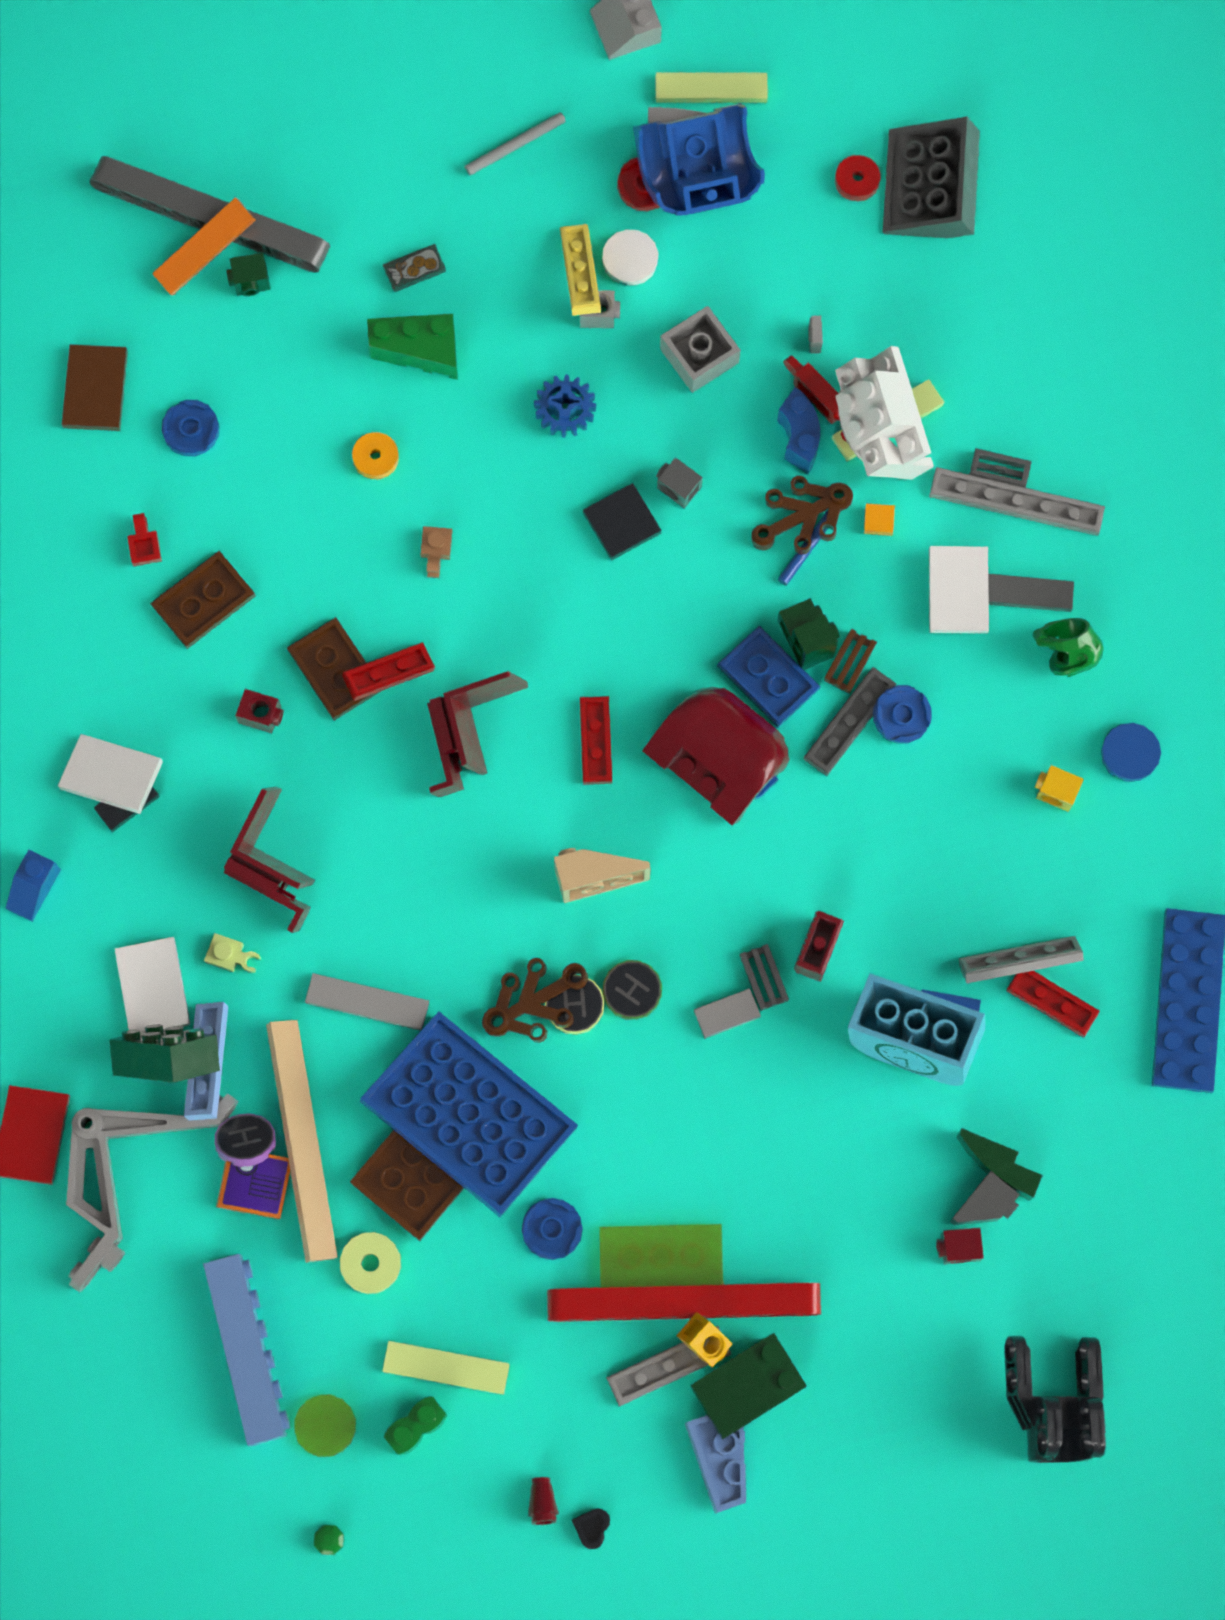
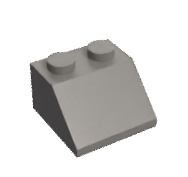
(626, 25)

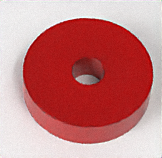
(857, 166)

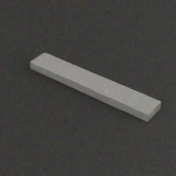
(1017, 501)

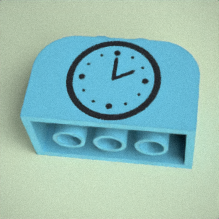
(916, 1031)

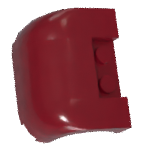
(720, 749)

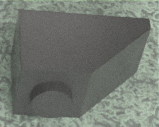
(987, 1202)

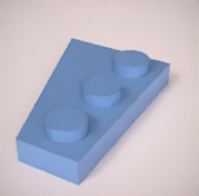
(719, 1463)

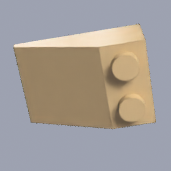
(592, 873)

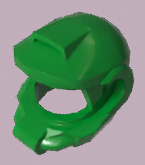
(1076, 648)

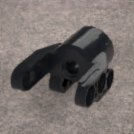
(1058, 1426)

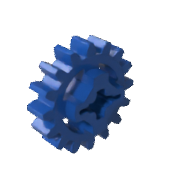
(577, 406)

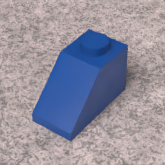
(31, 885)

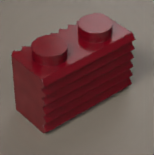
(818, 945)

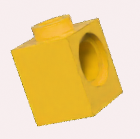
(1058, 788)
(695, 1334)

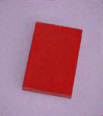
(32, 1134)

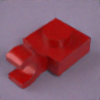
(144, 544)

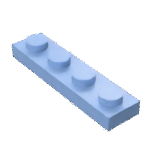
(204, 1090)

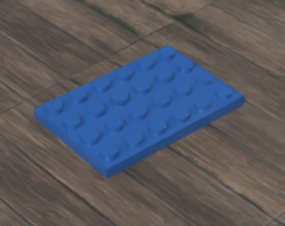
(469, 1114)

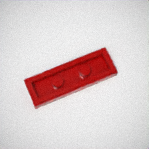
(388, 671)
(596, 740)
(1053, 1001)

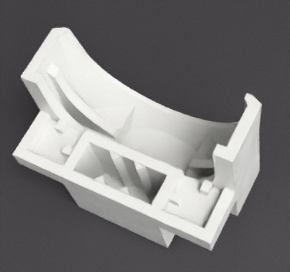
(878, 406)

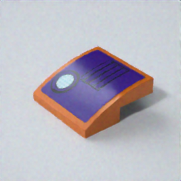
(255, 1188)

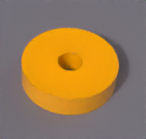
(370, 444)

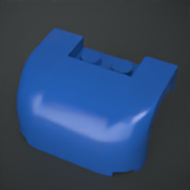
(698, 161)

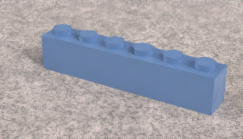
(245, 1349)

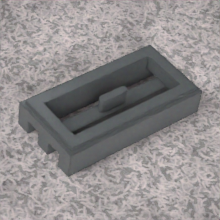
(1003, 459)
(755, 953)

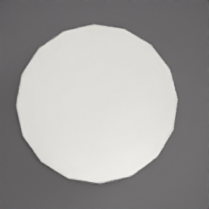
(630, 257)

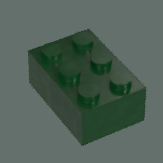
(164, 1053)

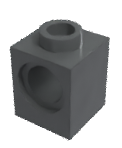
(678, 482)

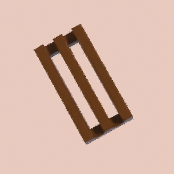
(861, 640)

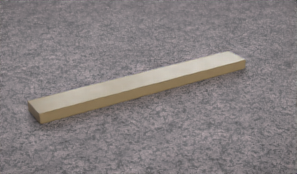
(301, 1141)

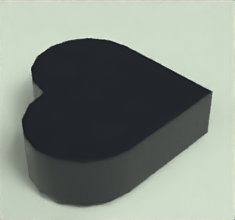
(591, 1527)

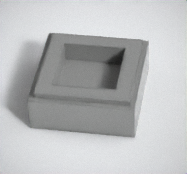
(815, 334)

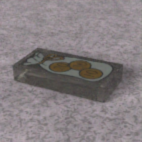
(414, 268)

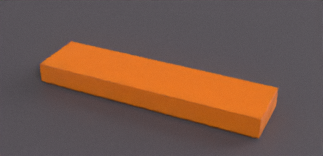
(204, 246)

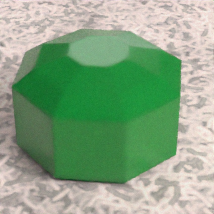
(329, 1539)

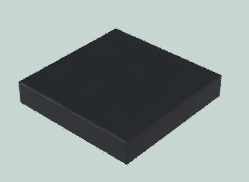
(622, 521)

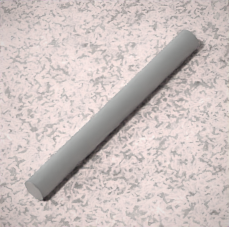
(515, 143)

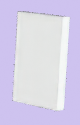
(958, 589)
(110, 773)
(152, 984)

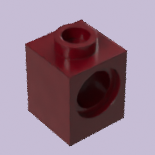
(250, 702)
(960, 1246)

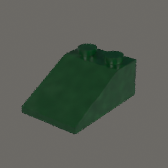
(748, 1386)

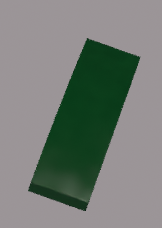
(1001, 1162)

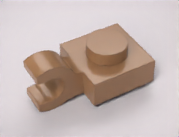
(435, 546)

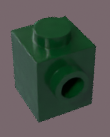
(248, 274)

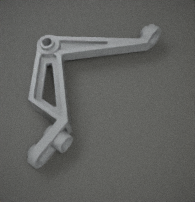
(106, 1126)

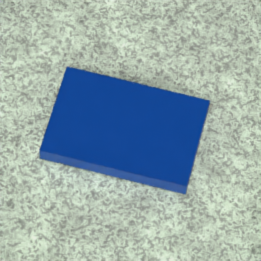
(768, 676)

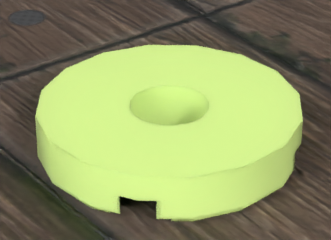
(357, 1250)

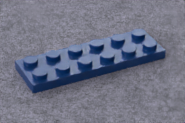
(1189, 1001)

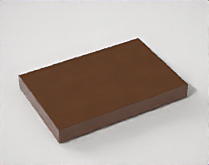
(94, 387)
(203, 599)
(323, 659)

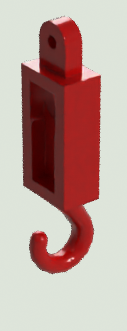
(815, 388)

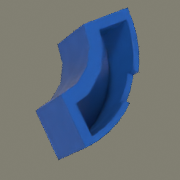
(802, 428)

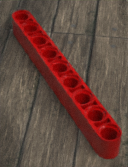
(683, 1302)

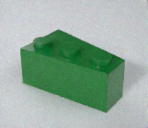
(416, 342)

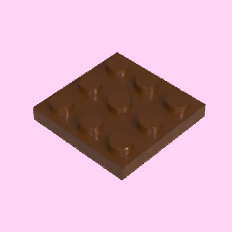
(406, 1185)

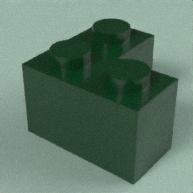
(808, 633)

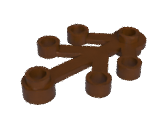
(804, 512)
(531, 1002)

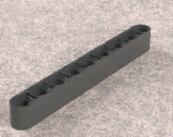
(198, 208)

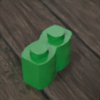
(408, 1432)

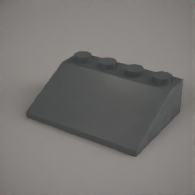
(932, 179)

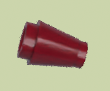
(542, 1502)

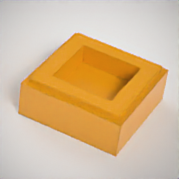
(879, 519)

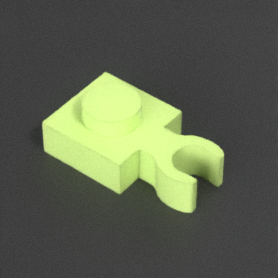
(228, 953)

